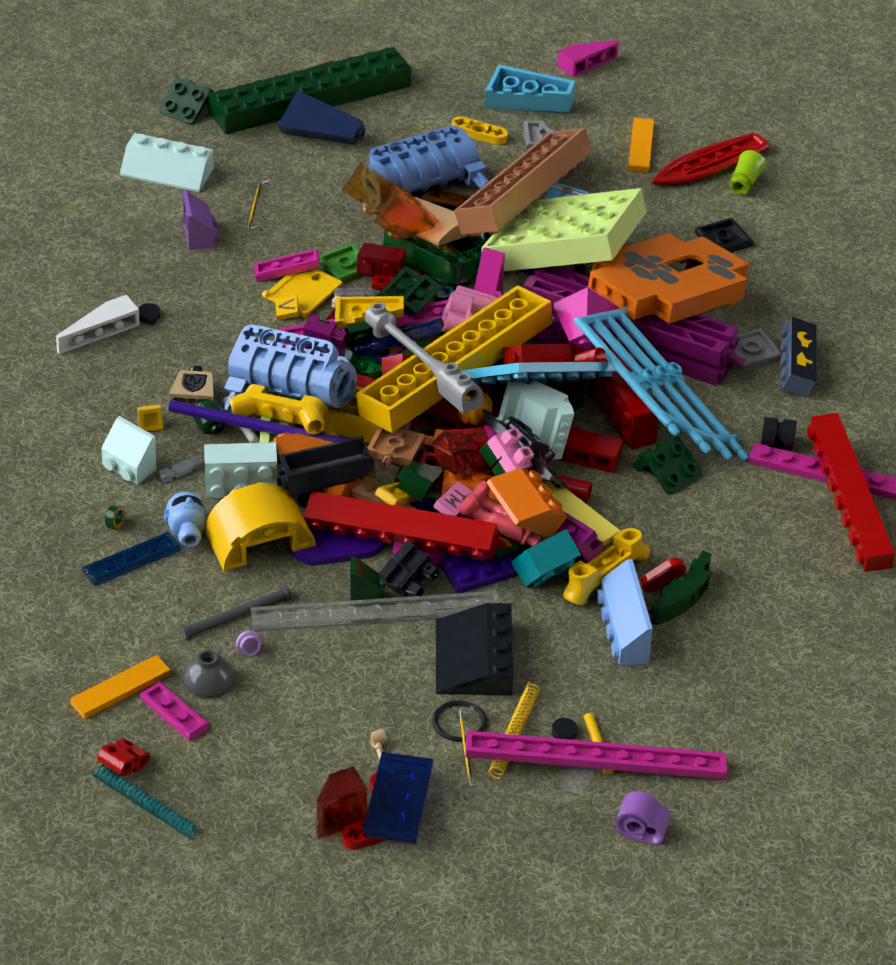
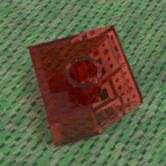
(340, 802)

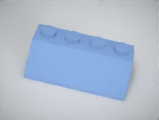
(626, 615)

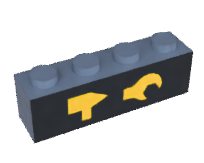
(798, 357)

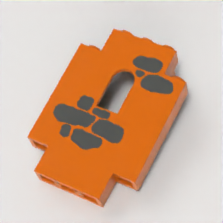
(647, 285)

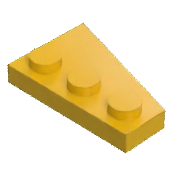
(353, 309)

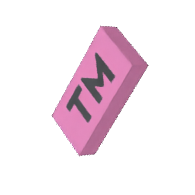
(452, 500)

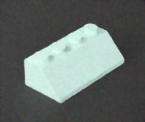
(167, 162)

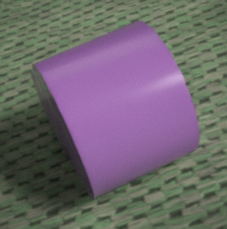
(642, 818)

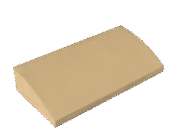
(446, 228)

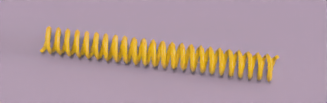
(520, 725)

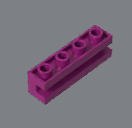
(583, 537)

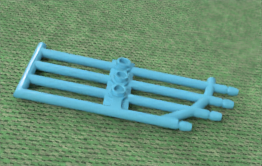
(658, 376)

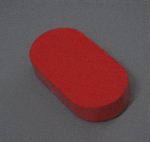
(663, 575)

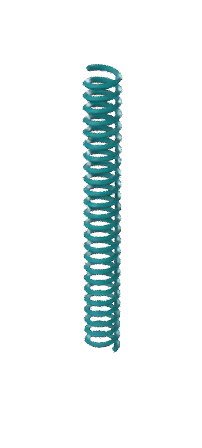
(144, 801)

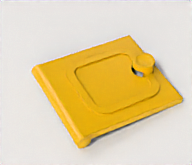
(310, 287)

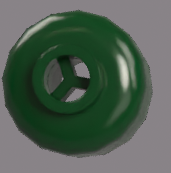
(209, 426)

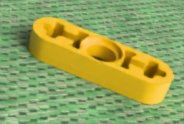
(490, 134)

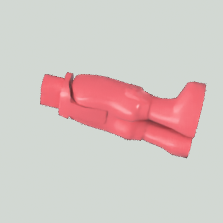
(483, 508)

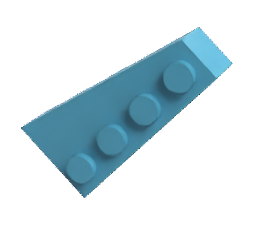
(529, 91)

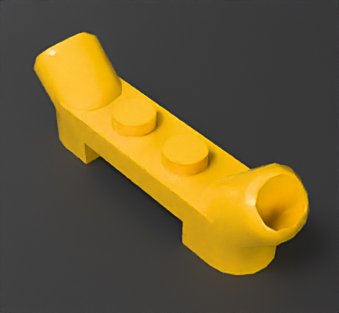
(257, 401)
(586, 577)

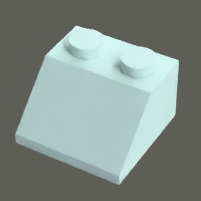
(129, 451)

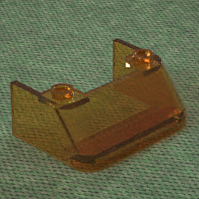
(396, 208)

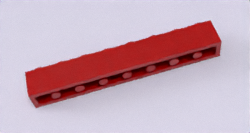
(850, 492)
(399, 524)

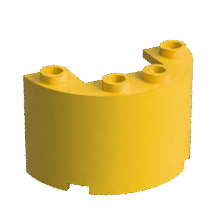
(255, 517)

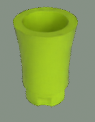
(748, 169)

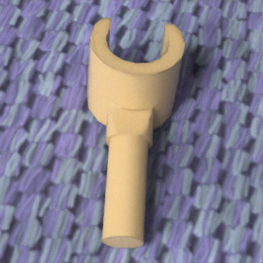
(377, 739)

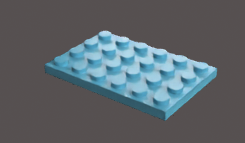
(540, 372)

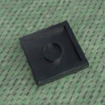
(726, 235)

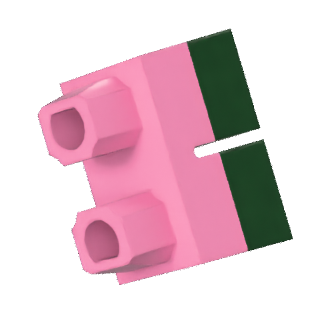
(506, 453)

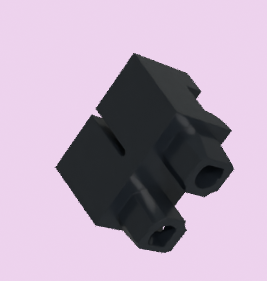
(408, 570)

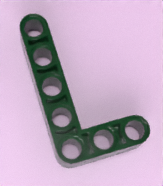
(438, 261)

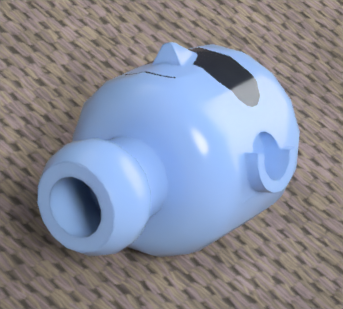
(186, 517)

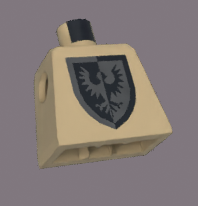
(192, 386)

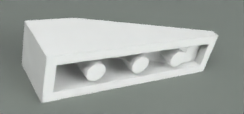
(102, 322)

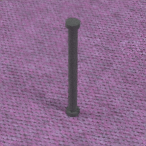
(187, 631)

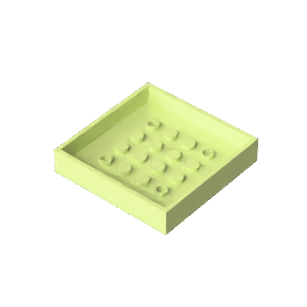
(569, 229)

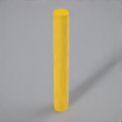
(595, 734)

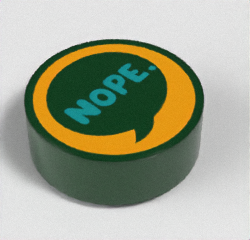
(114, 517)

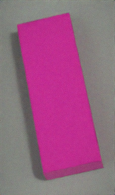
(287, 265)
(174, 711)

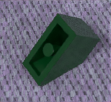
(419, 479)
(364, 581)

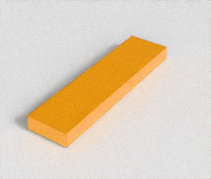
(641, 145)
(120, 686)

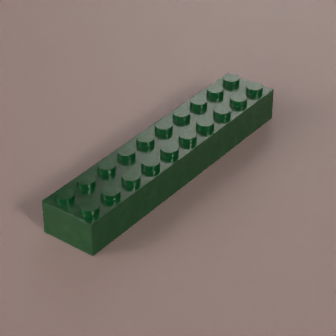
(331, 83)

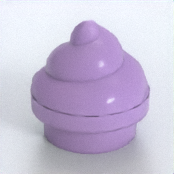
(249, 643)

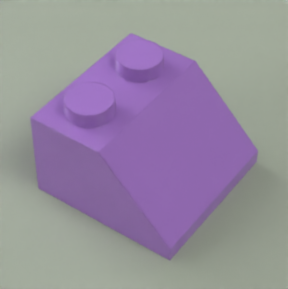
(198, 223)

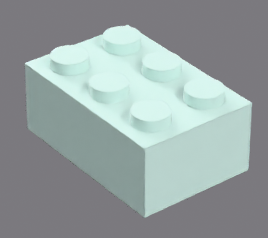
(238, 466)

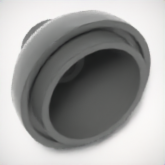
(208, 674)

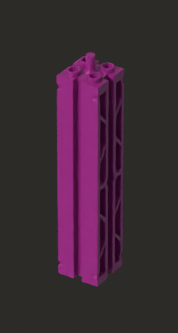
(696, 343)

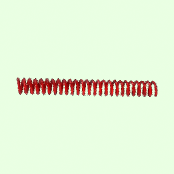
(593, 355)

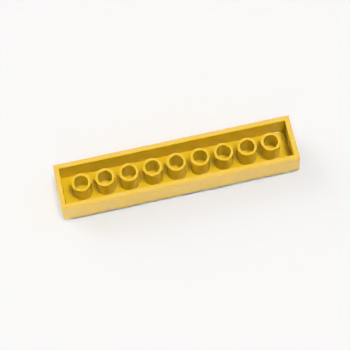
(471, 344)

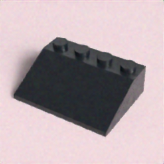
(475, 651)

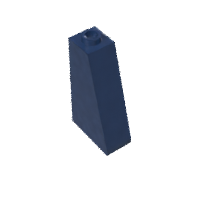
(318, 120)

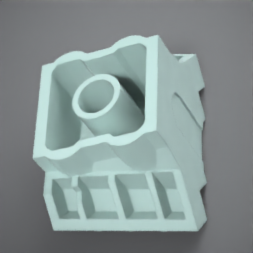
(542, 410)

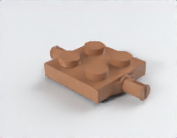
(396, 447)

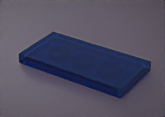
(398, 798)

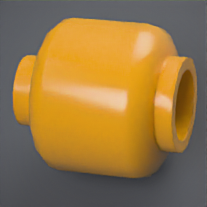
(476, 415)

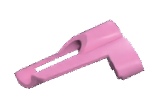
(463, 304)

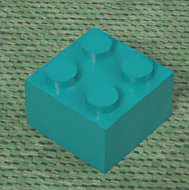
(546, 559)

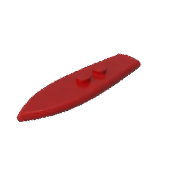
(709, 160)

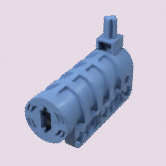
(429, 162)
(289, 368)

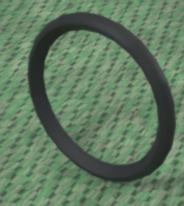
(453, 703)

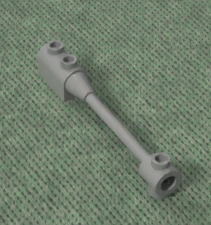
(450, 380)

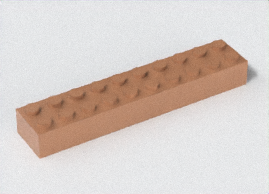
(522, 182)

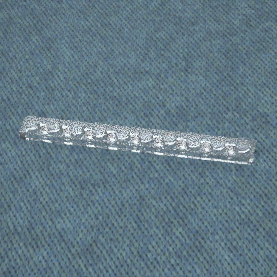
(366, 611)

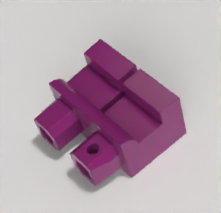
(324, 331)

